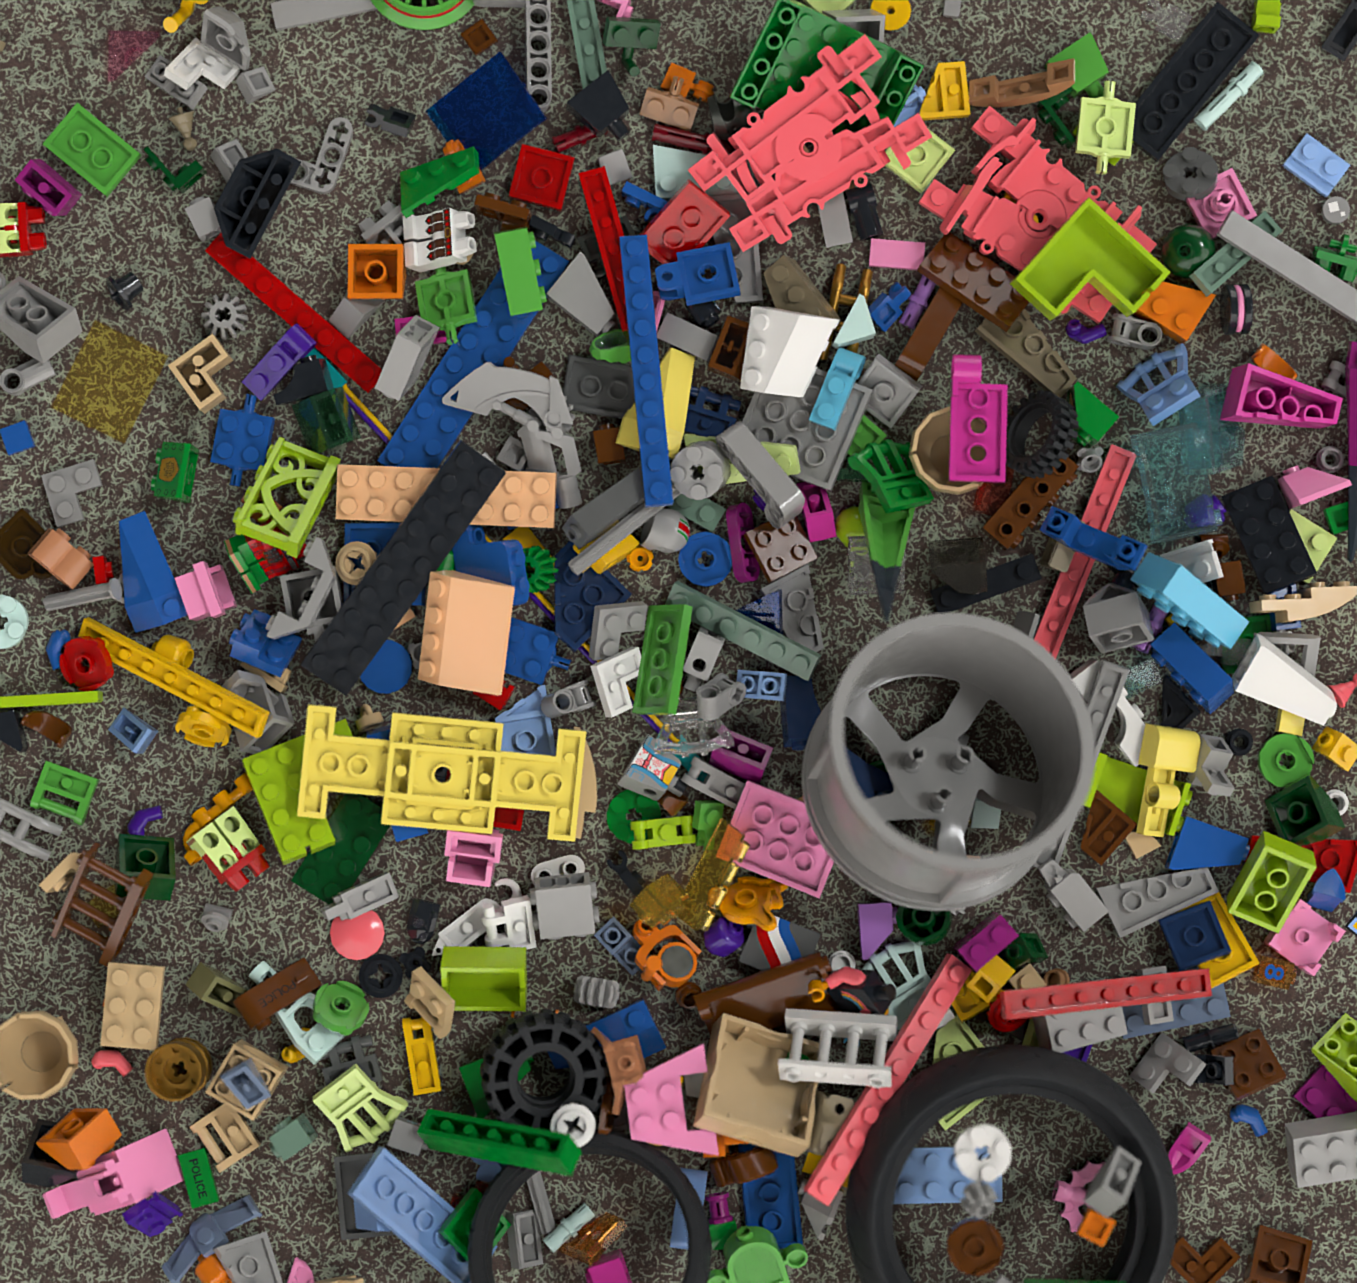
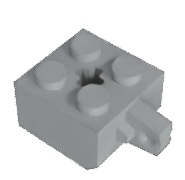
(297, 589)

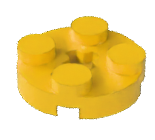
(203, 727)

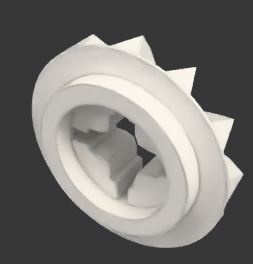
(585, 1121)

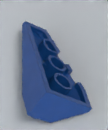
(148, 583)
(621, 1024)

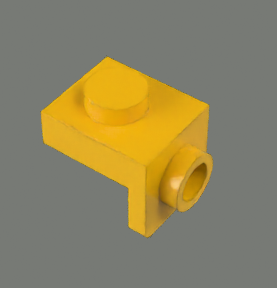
(1336, 748)

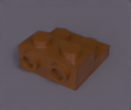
(1277, 1257)

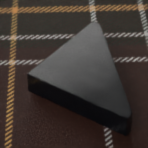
(1176, 707)

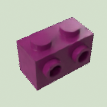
(48, 187)
(744, 759)

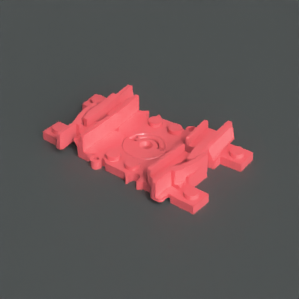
(778, 143)
(1036, 188)

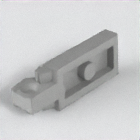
(361, 898)

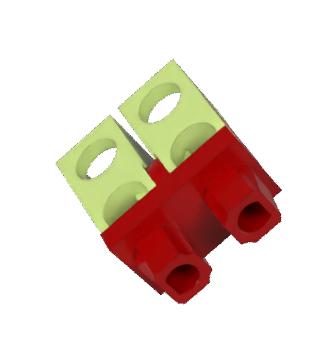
(16, 229)
(228, 847)

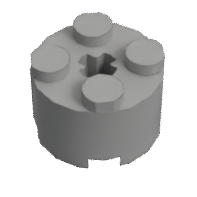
(686, 475)

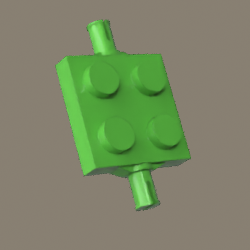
(447, 301)

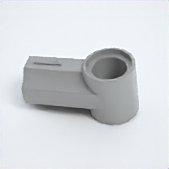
(30, 374)

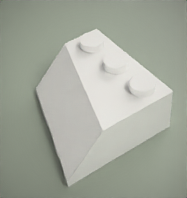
(783, 350)

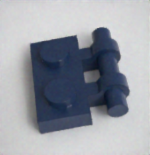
(707, 422)

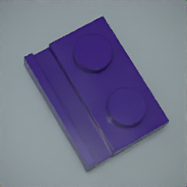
(152, 1215)

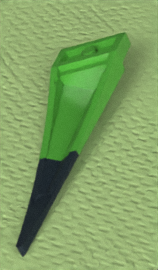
(886, 543)

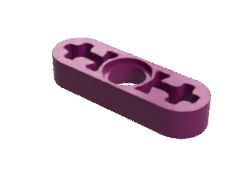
(734, 524)

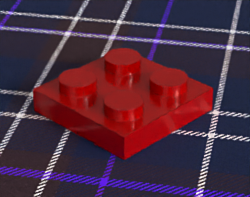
(541, 177)

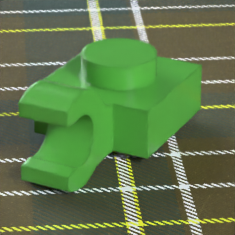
(705, 819)

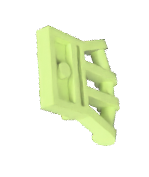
(348, 1094)

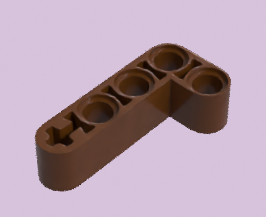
(928, 334)

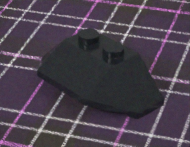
(253, 198)

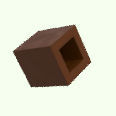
(607, 450)
(1232, 582)

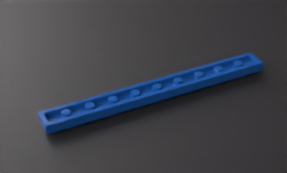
(646, 371)

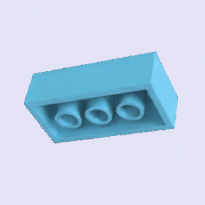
(1188, 601)

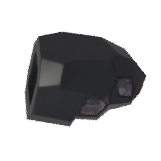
(422, 920)

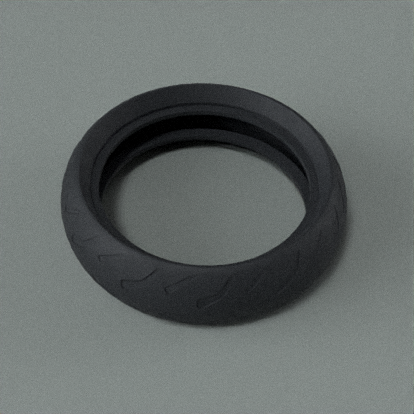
(1002, 1071)

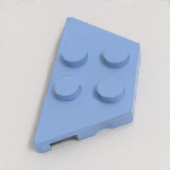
(527, 727)

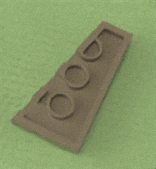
(1029, 352)

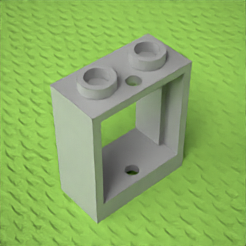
(407, 358)

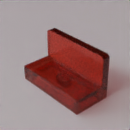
(992, 495)

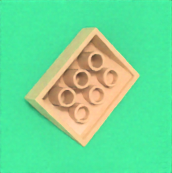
(466, 632)

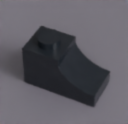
(308, 380)

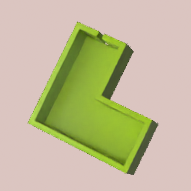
(1093, 251)
(276, 785)

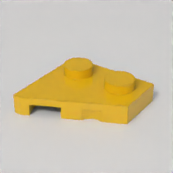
(946, 93)

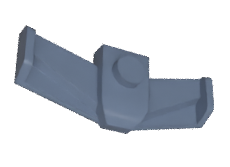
(207, 1234)

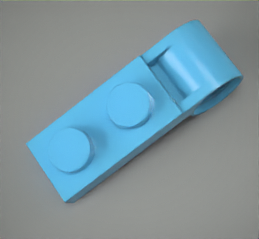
(837, 388)

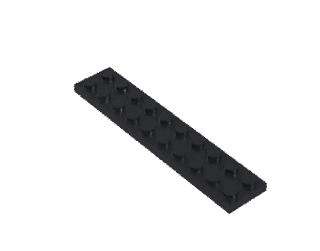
(403, 567)

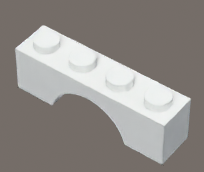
(1131, 728)

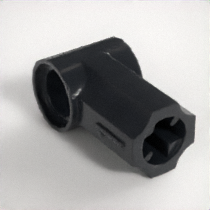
(863, 208)

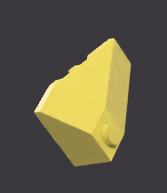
(676, 380)

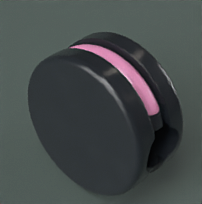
(1236, 309)

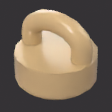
(368, 719)

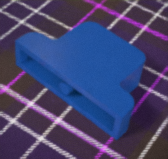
(492, 561)

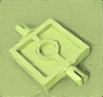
(1105, 127)

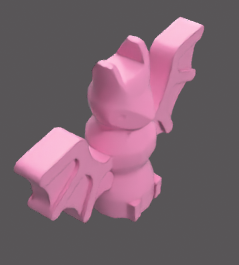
(1074, 1193)

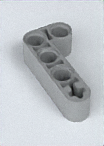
(763, 473)

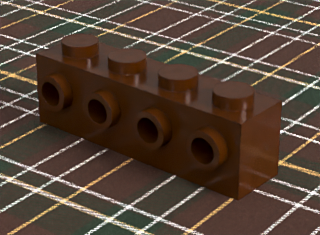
(1025, 503)

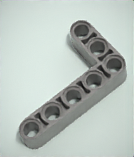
(533, 32)

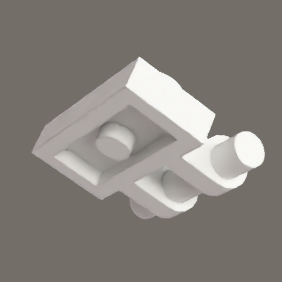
(517, 921)

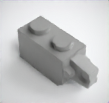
(1073, 895)

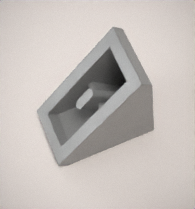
(353, 314)

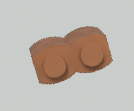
(61, 558)

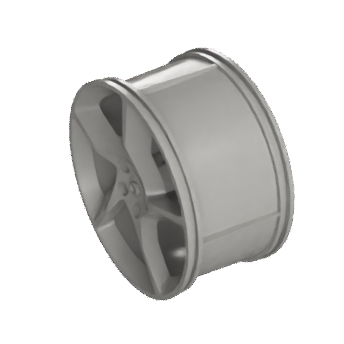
(939, 775)

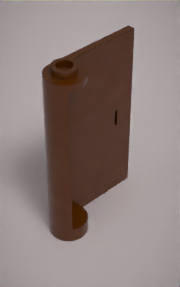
(768, 993)

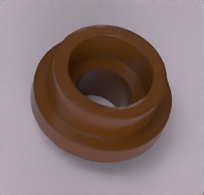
(687, 1001)

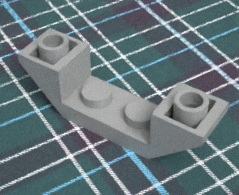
(284, 625)

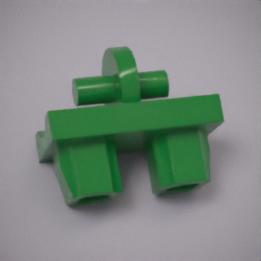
(1325, 257)

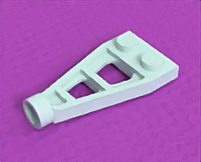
(312, 1043)

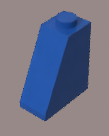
(1205, 846)

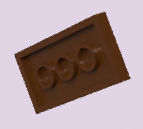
(974, 280)

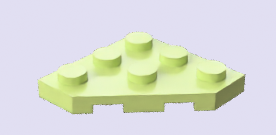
(949, 1041)

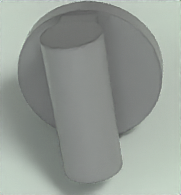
(216, 917)

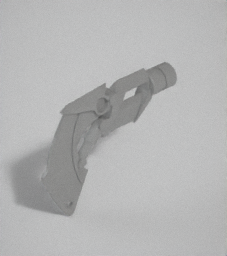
(492, 385)

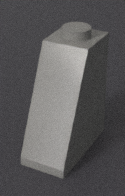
(582, 297)

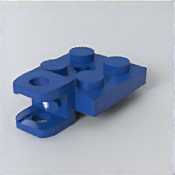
(685, 275)

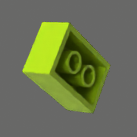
(1271, 882)

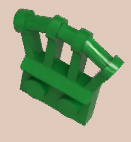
(895, 490)

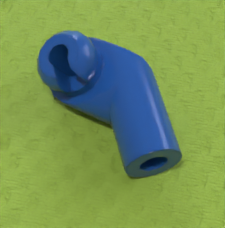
(55, 645)

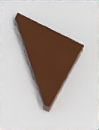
(607, 1118)

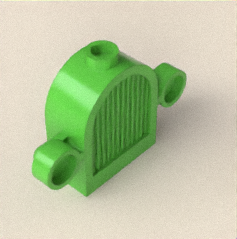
(755, 1258)

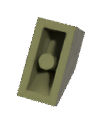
(215, 988)

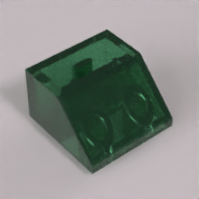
(326, 421)

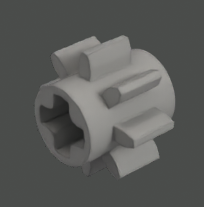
(978, 1199)

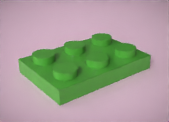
(92, 149)

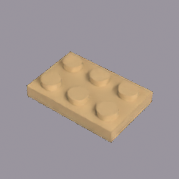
(132, 1005)

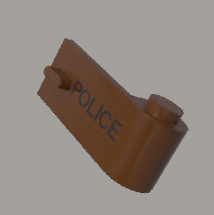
(276, 993)

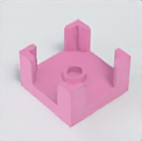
(1304, 937)

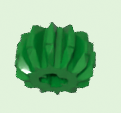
(539, 568)

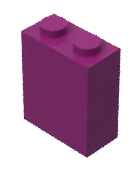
(985, 941)

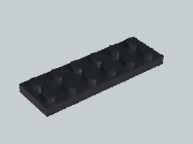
(1189, 79)

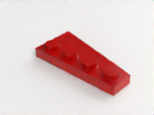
(1329, 854)

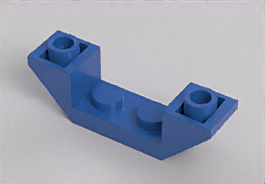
(1116, 552)

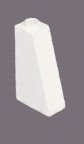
(1283, 683)

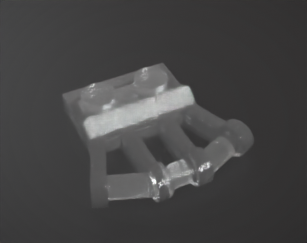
(687, 718)

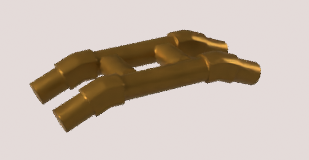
(837, 298)

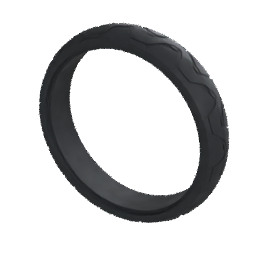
(613, 1144)

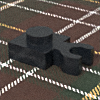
(543, 230)

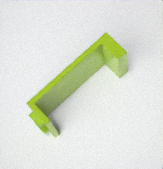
(1125, 787)

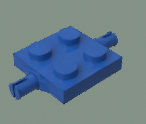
(242, 439)
(532, 651)

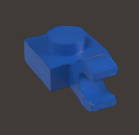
(886, 307)

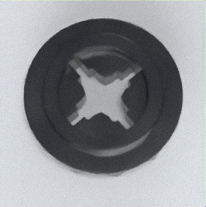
(370, 967)

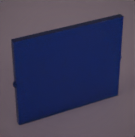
(488, 111)

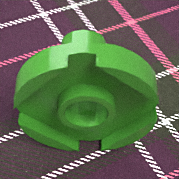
(1271, 753)
(340, 1020)

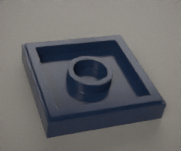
(1194, 936)

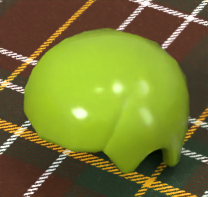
(848, 524)

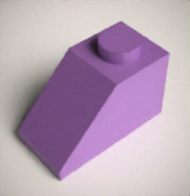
(875, 925)

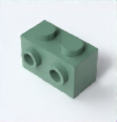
(291, 1136)

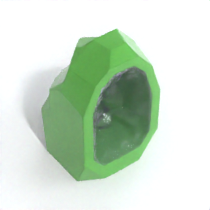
(611, 346)

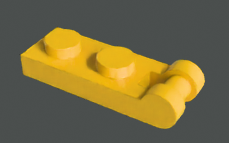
(421, 1057)

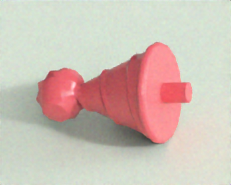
(1343, 691)

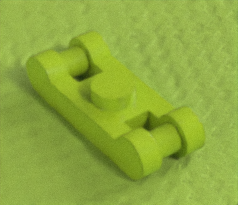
(662, 832)

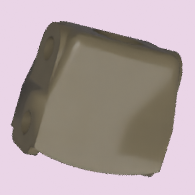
(826, 1121)

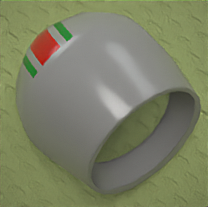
(665, 531)

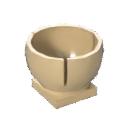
(931, 452)
(36, 1055)

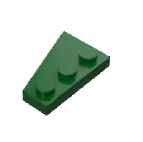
(429, 179)

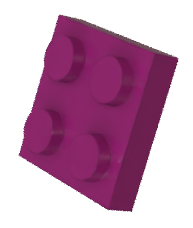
(1324, 1095)

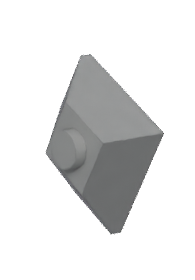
(226, 36)
(818, 1213)

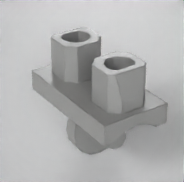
(386, 229)

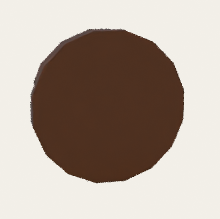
(974, 1246)

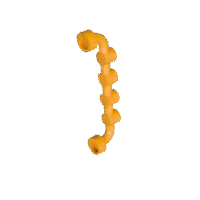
(202, 817)

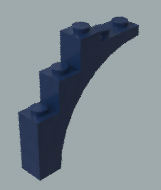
(798, 717)

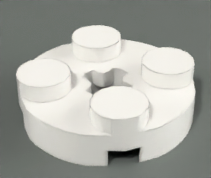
(998, 1148)

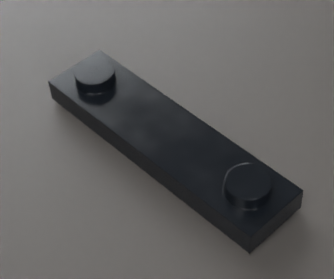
(999, 580)

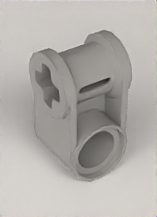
(1132, 332)
(718, 696)
(571, 699)

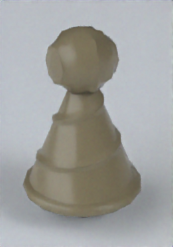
(183, 123)

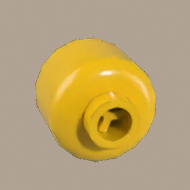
(175, 649)

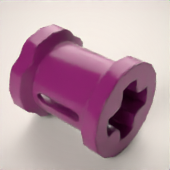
(724, 1215)

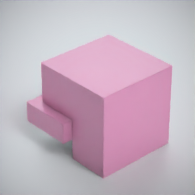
(205, 592)
(472, 856)

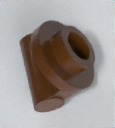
(1220, 543)

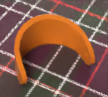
(1267, 359)

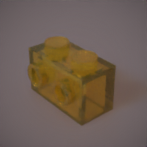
(660, 901)

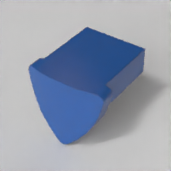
(1327, 892)

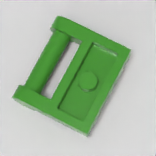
(67, 784)

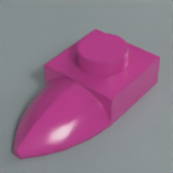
(1187, 1148)

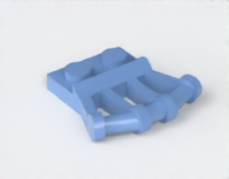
(1167, 396)

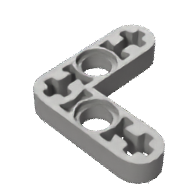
(314, 171)

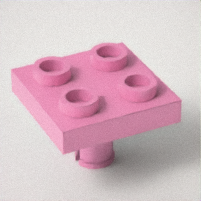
(1214, 208)

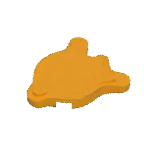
(752, 900)

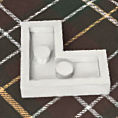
(198, 61)
(611, 680)

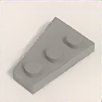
(798, 608)

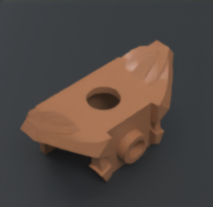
(624, 1063)

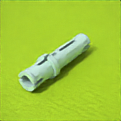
(1237, 87)

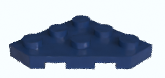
(577, 597)

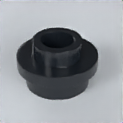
(1247, 738)

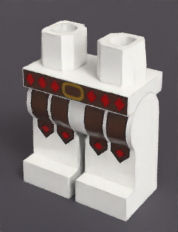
(437, 239)

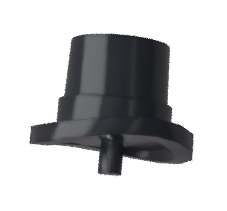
(124, 289)

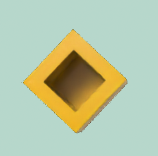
(991, 978)

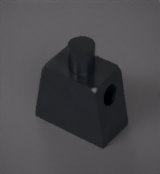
(601, 107)

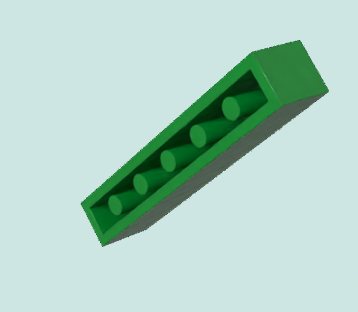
(499, 1142)

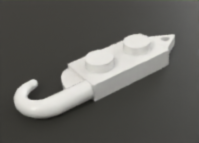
(469, 925)

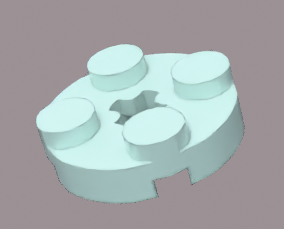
(17, 621)

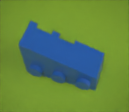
(1192, 668)

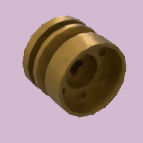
(163, 1072)

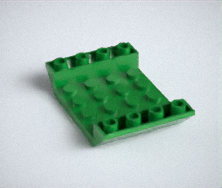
(790, 48)

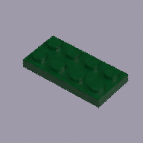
(357, 835)

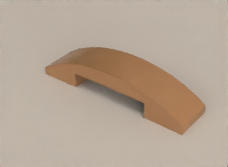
(1023, 89)

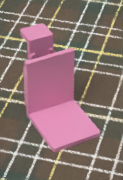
(120, 1178)

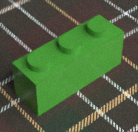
(520, 270)

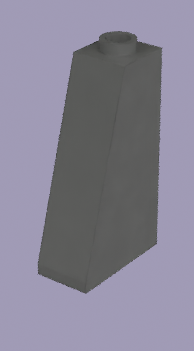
(605, 510)

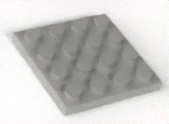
(818, 448)

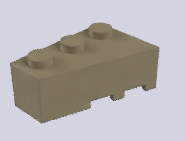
(795, 291)

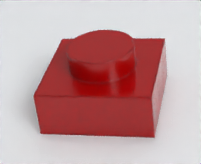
(102, 569)

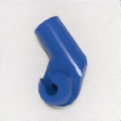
(1249, 1115)

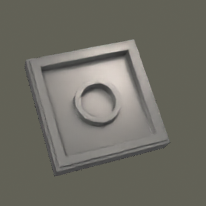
(891, 390)

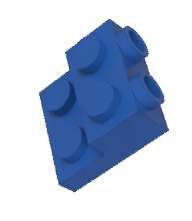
(260, 651)

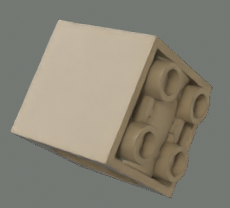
(268, 1067)

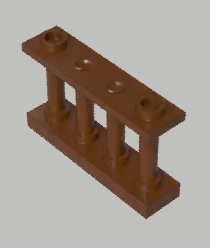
(127, 906)

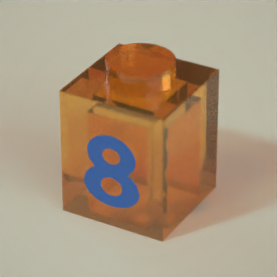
(1274, 972)

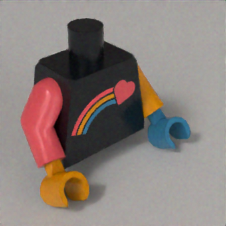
(855, 991)

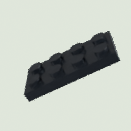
(1269, 535)

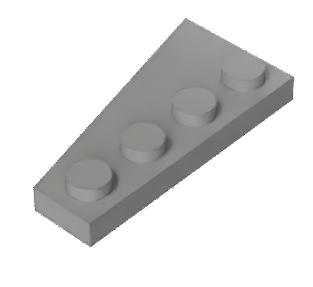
(1152, 898)

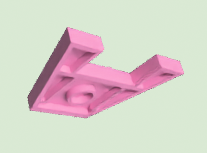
(658, 1107)

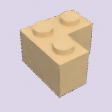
(195, 372)

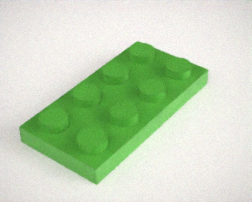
(662, 659)

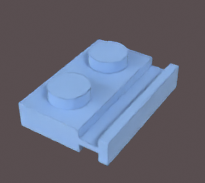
(1316, 165)

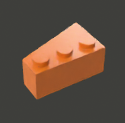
(1175, 310)

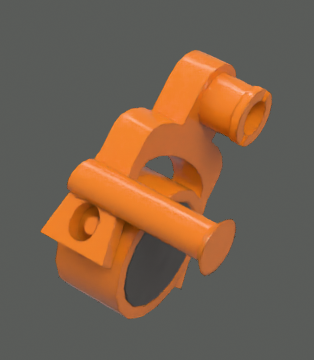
(674, 961)

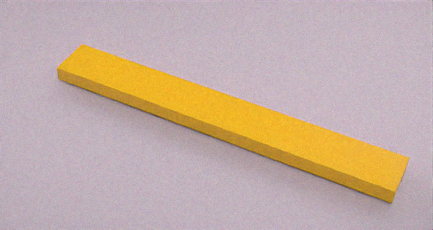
(179, 680)

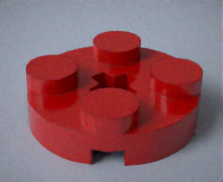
(99, 660)

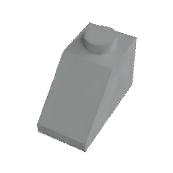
(1113, 1182)

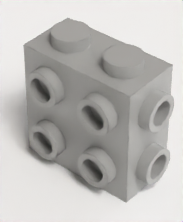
(564, 906)

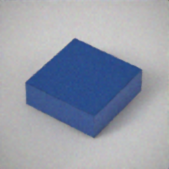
(17, 438)

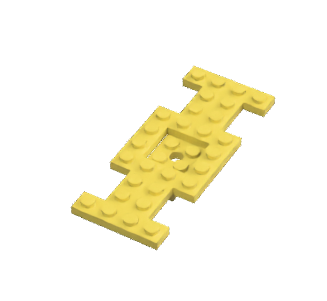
(406, 771)

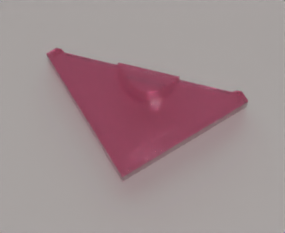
(126, 48)

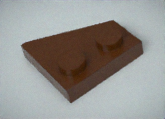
(1105, 828)

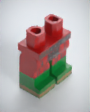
(259, 561)

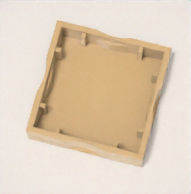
(744, 1091)

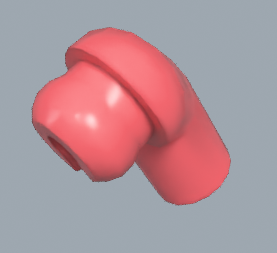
(111, 1058)

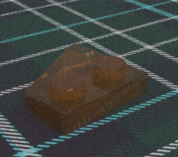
(594, 1238)

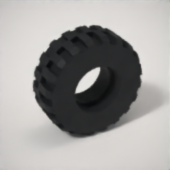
(532, 1035)

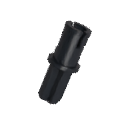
(1210, 1037)

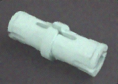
(568, 1227)

